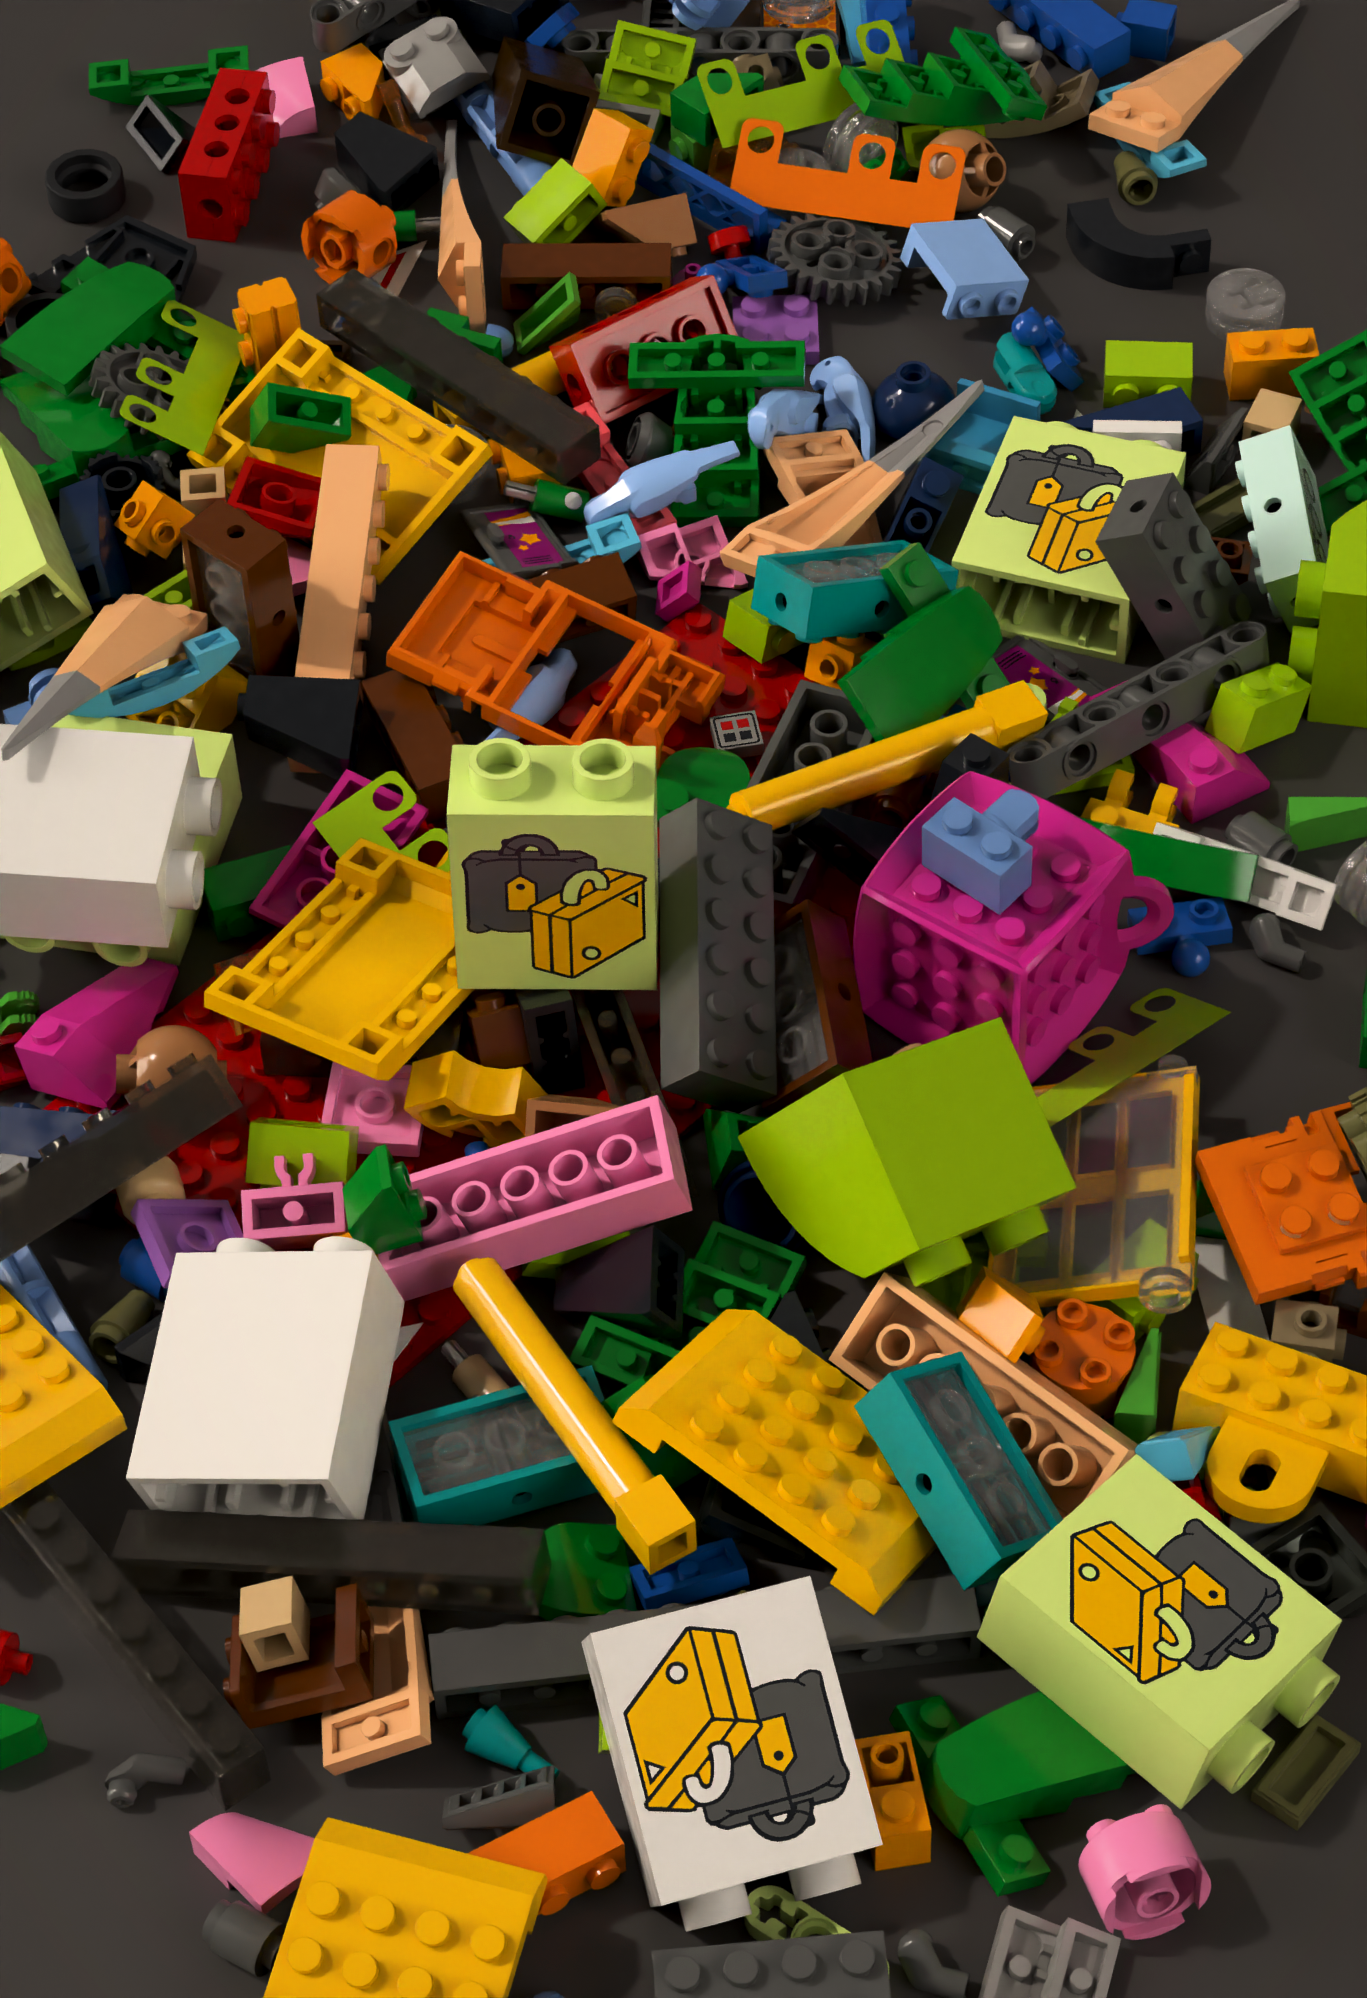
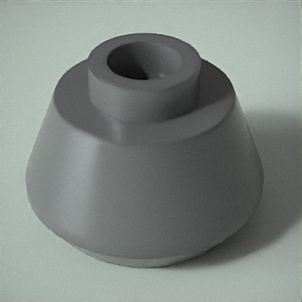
(332, 185)
(648, 439)

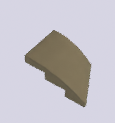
(1064, 103)

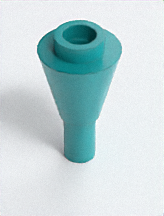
(498, 1740)

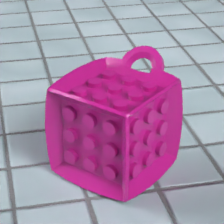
(1045, 965)

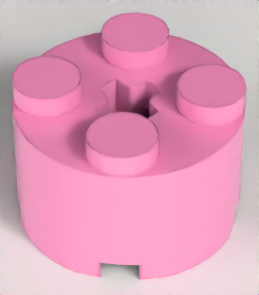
(1143, 1872)

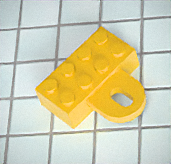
(1275, 1412)

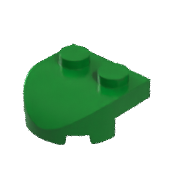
(700, 774)
(587, 1571)

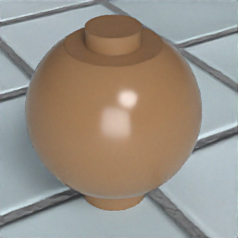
(982, 169)
(158, 1051)

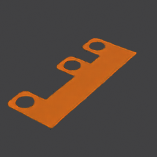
(853, 195)

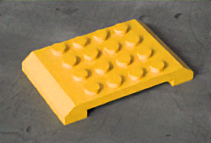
(424, 455)
(358, 968)
(47, 1404)
(790, 1444)
(403, 1920)

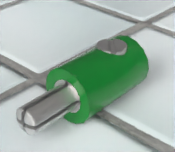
(408, 225)
(550, 498)

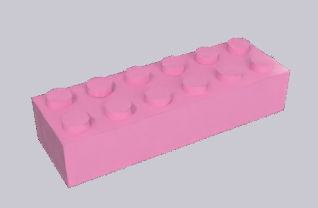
(544, 1195)

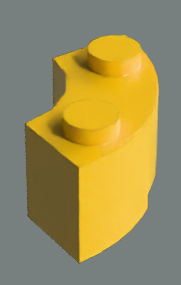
(469, 1098)

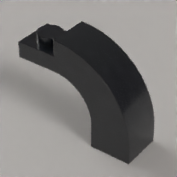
(1131, 257)

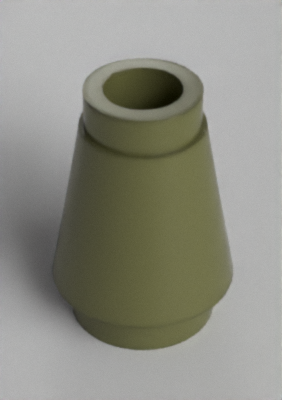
(1135, 180)
(120, 1322)

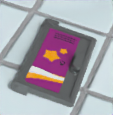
(517, 539)
(1035, 664)

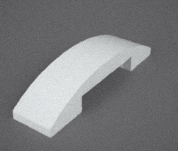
(1276, 885)

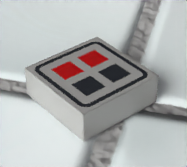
(737, 733)

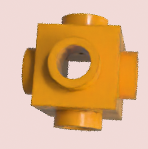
(152, 521)
(835, 658)

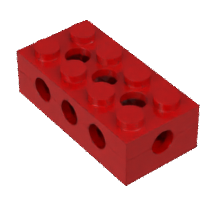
(228, 155)
(586, 356)

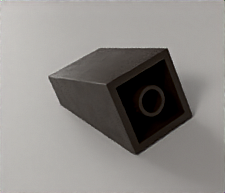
(541, 101)

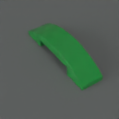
(168, 85)
(1186, 863)

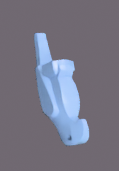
(846, 402)
(782, 414)
(658, 483)
(544, 693)

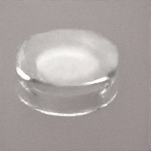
(612, 301)

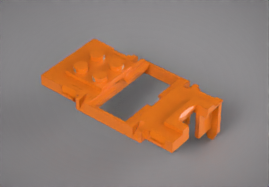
(489, 625)
(1290, 1206)

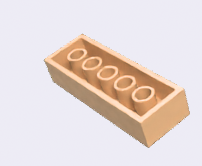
(1058, 1435)

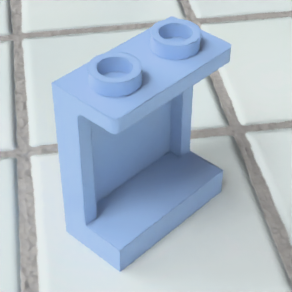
(969, 265)

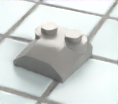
(433, 65)

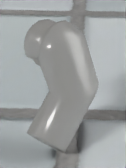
(1017, 46)

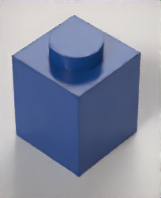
(1151, 28)

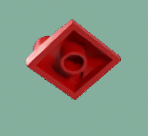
(277, 497)

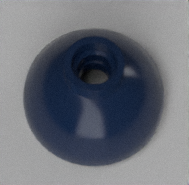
(909, 398)
(750, 1209)

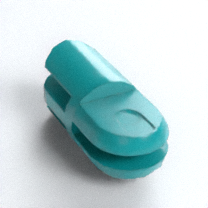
(1024, 372)

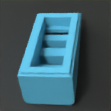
(1179, 1452)

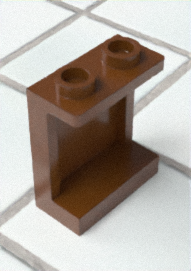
(333, 1677)

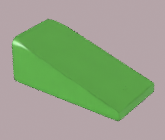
(1325, 820)
(1138, 1404)

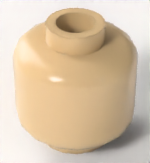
(155, 1182)

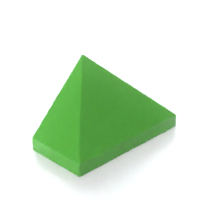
(549, 315)

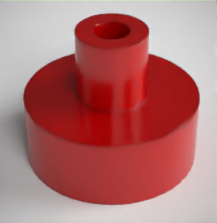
(729, 241)
(11, 1658)

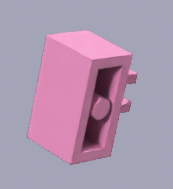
(293, 1214)

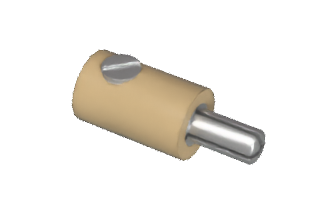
(472, 1373)

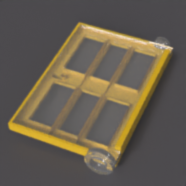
(1134, 1201)

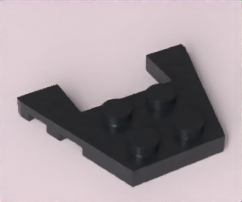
(125, 242)

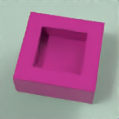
(678, 591)

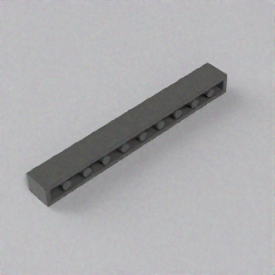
(546, 1665)

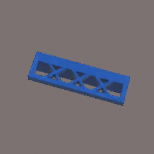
(707, 197)

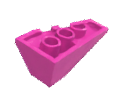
(1201, 768)
(312, 861)
(77, 1041)

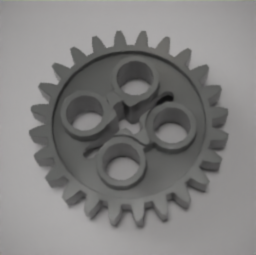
(836, 258)
(115, 378)

